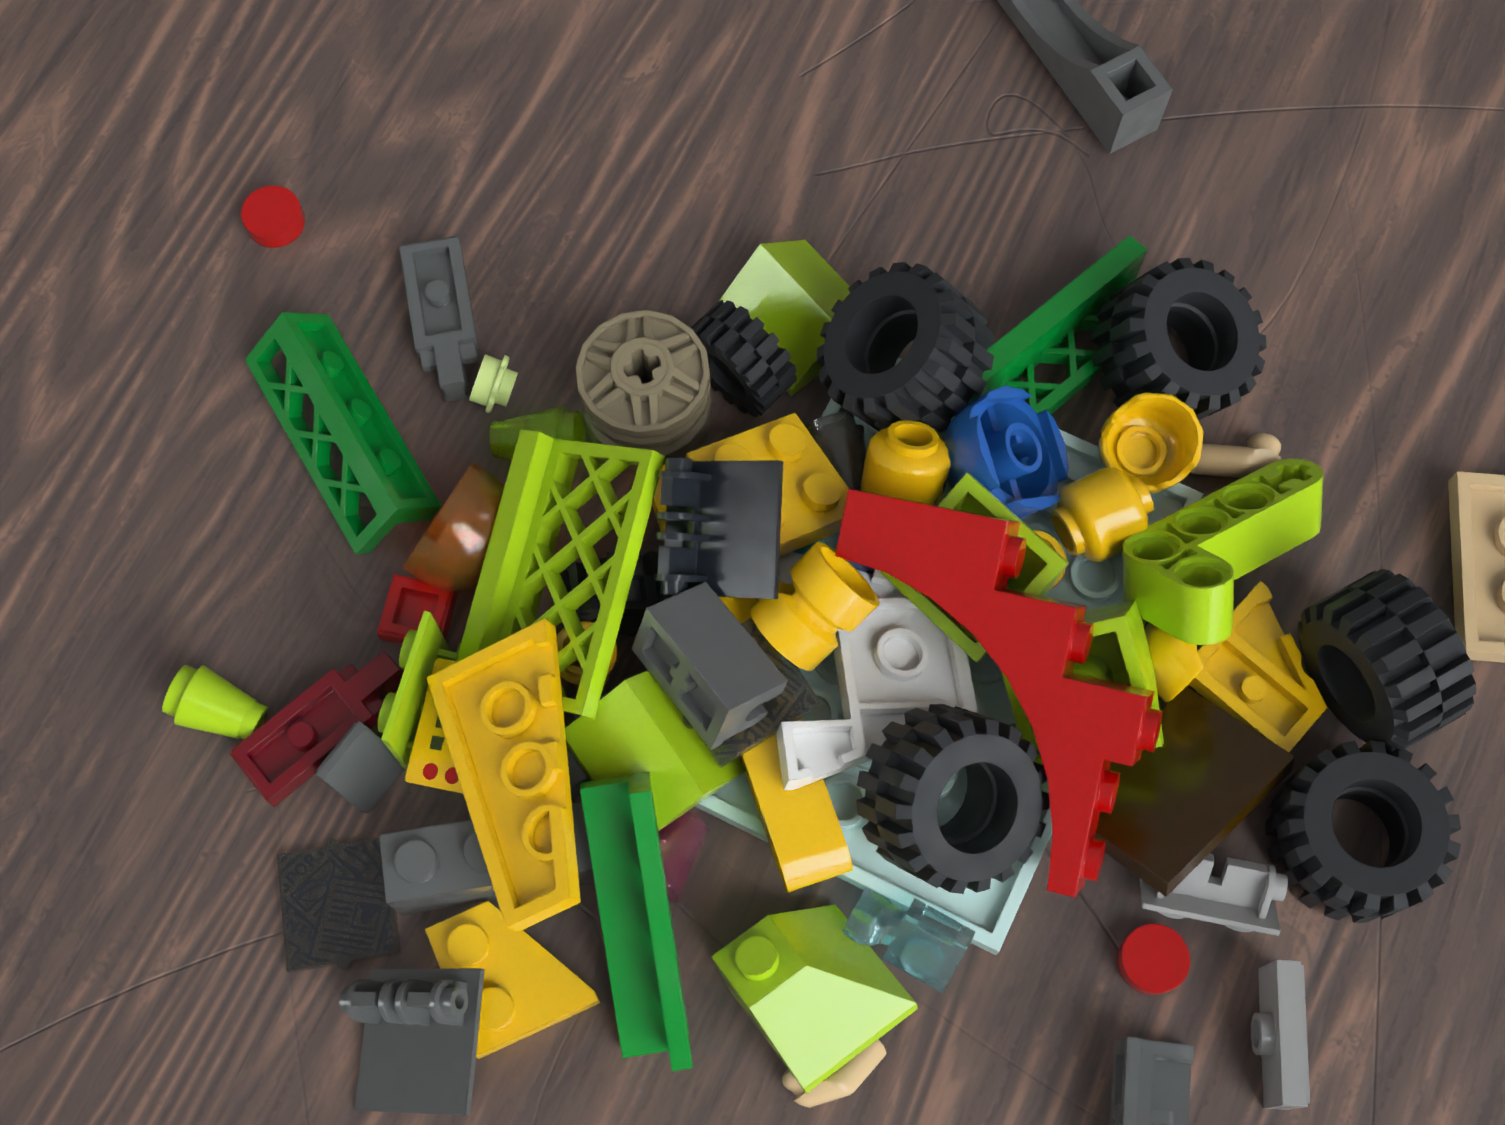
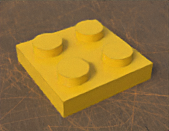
(811, 486)

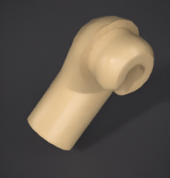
(1238, 460)

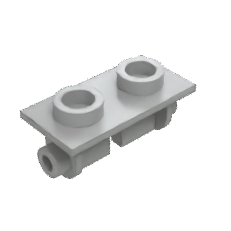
(1238, 899)

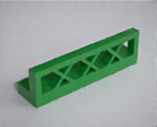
(1055, 324)
(344, 414)
(636, 918)

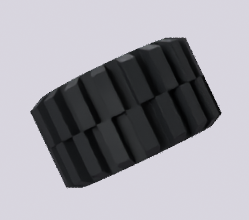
(1209, 318)
(875, 328)
(1387, 660)
(1404, 802)
(998, 807)

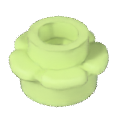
(493, 383)

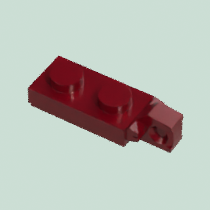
(305, 731)

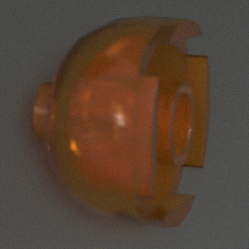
(459, 535)

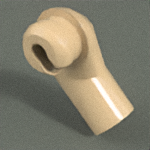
(840, 1083)

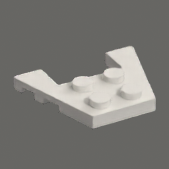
(882, 671)

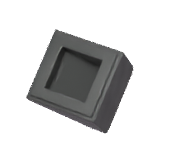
(360, 768)

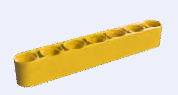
(796, 822)

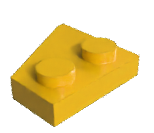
(1260, 674)
(522, 981)

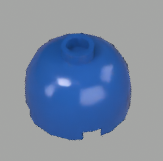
(1008, 450)

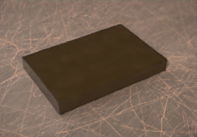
(1189, 791)

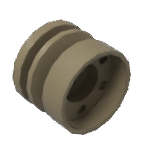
(661, 415)

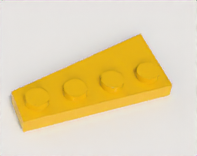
(513, 768)

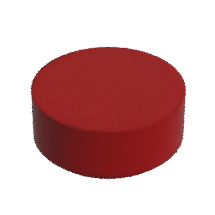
(273, 216)
(1153, 959)

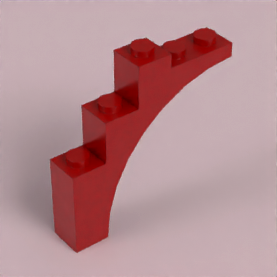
(1034, 640)

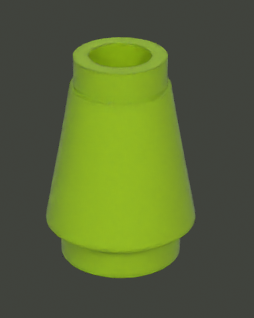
(212, 704)

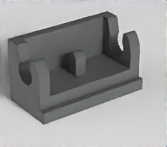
(707, 663)
(1150, 1082)

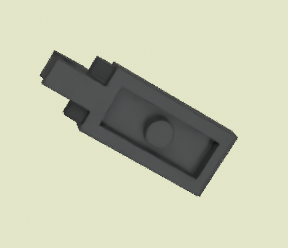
(441, 311)

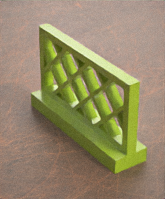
(523, 545)

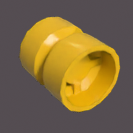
(821, 599)

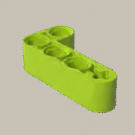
(1189, 560)

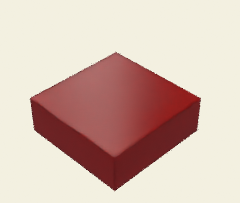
(407, 602)

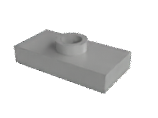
(1281, 1035)

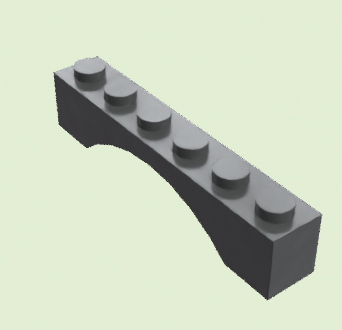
(1099, 72)

